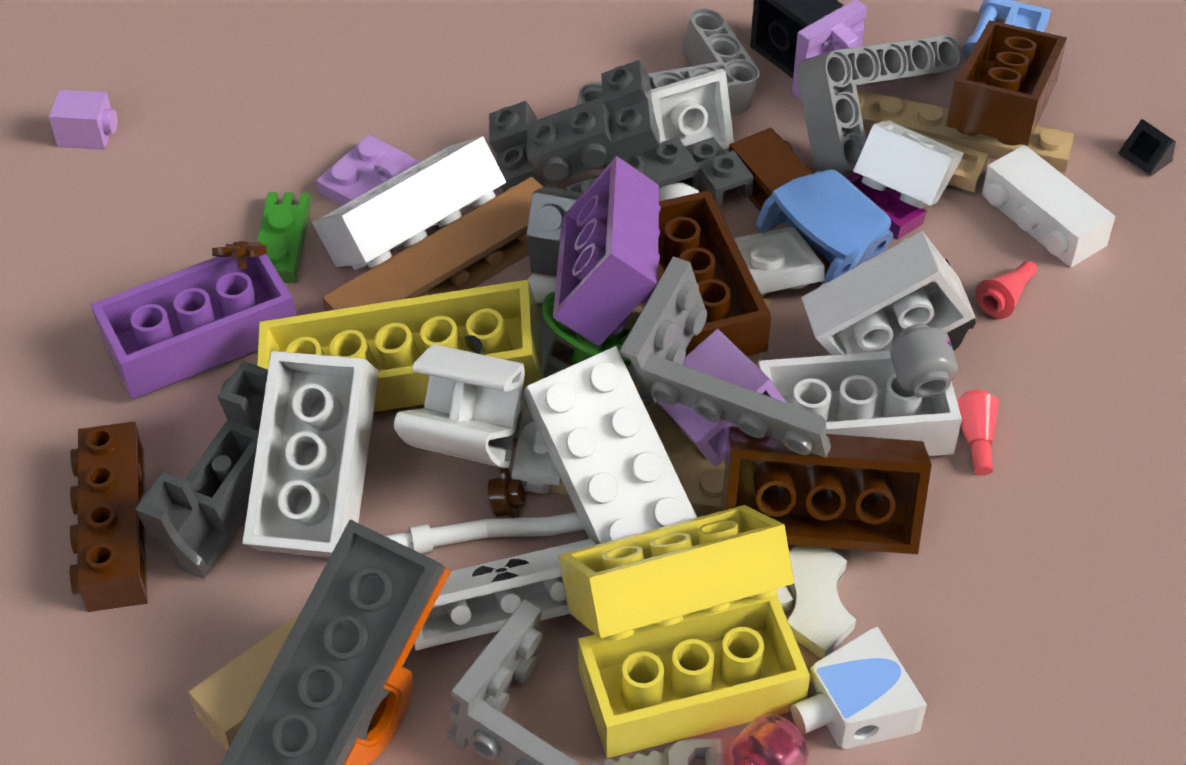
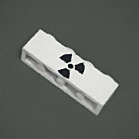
(487, 594)

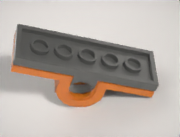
(340, 673)

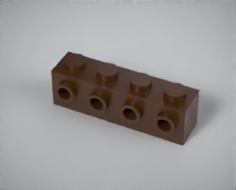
(108, 531)

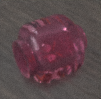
(769, 742)

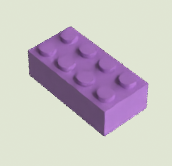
(608, 253)
(189, 320)

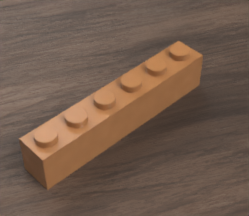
(450, 258)

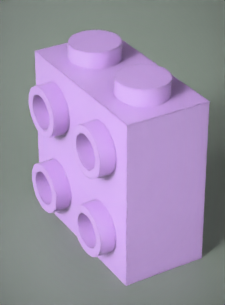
(723, 360)

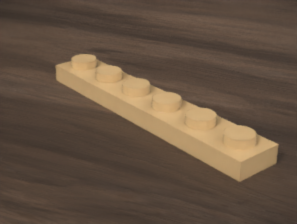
(931, 120)

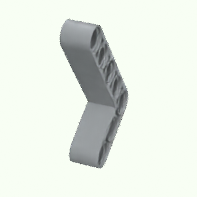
(709, 47)
(831, 97)

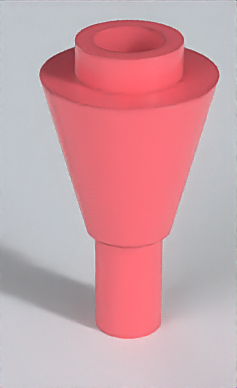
(1001, 293)
(978, 424)

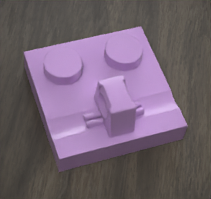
(833, 32)
(363, 169)

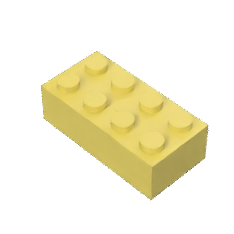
(676, 571)
(692, 675)

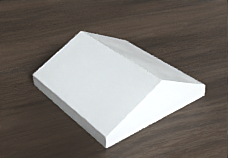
(694, 109)

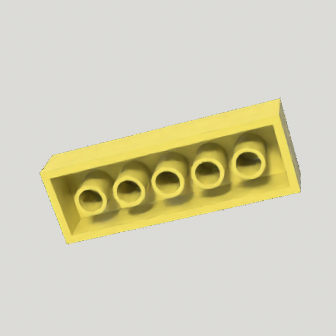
(401, 330)

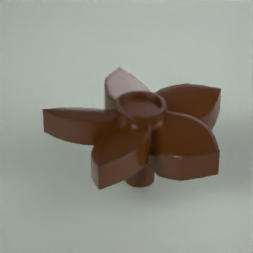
(240, 250)

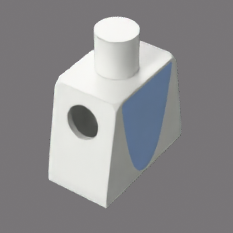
(861, 695)

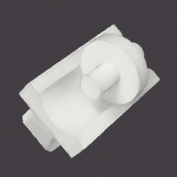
(532, 459)

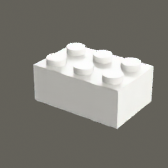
(885, 296)

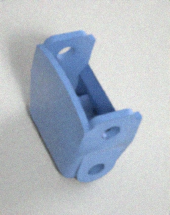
(830, 218)

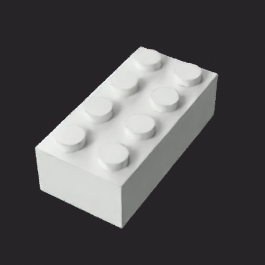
(409, 204)
(864, 399)
(607, 449)
(310, 452)

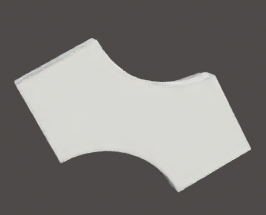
(818, 615)

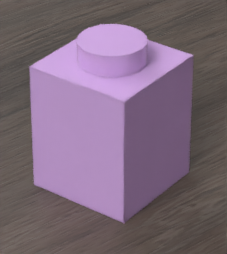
(82, 119)

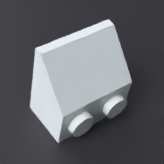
(906, 163)

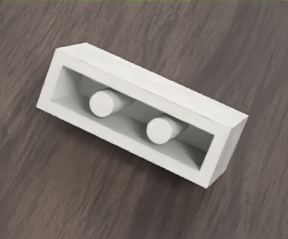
(1048, 206)

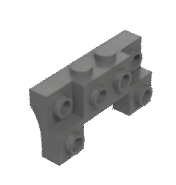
(577, 137)
(696, 165)
(209, 505)

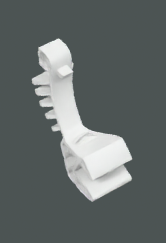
(476, 398)

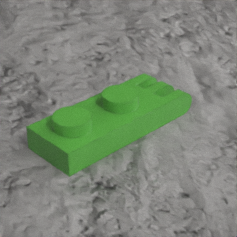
(284, 232)

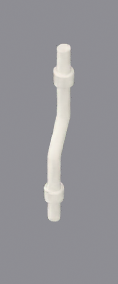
(423, 538)

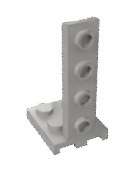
(657, 359)
(484, 696)

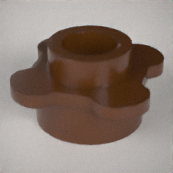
(506, 494)

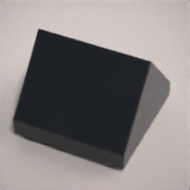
(1148, 148)

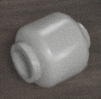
(924, 360)

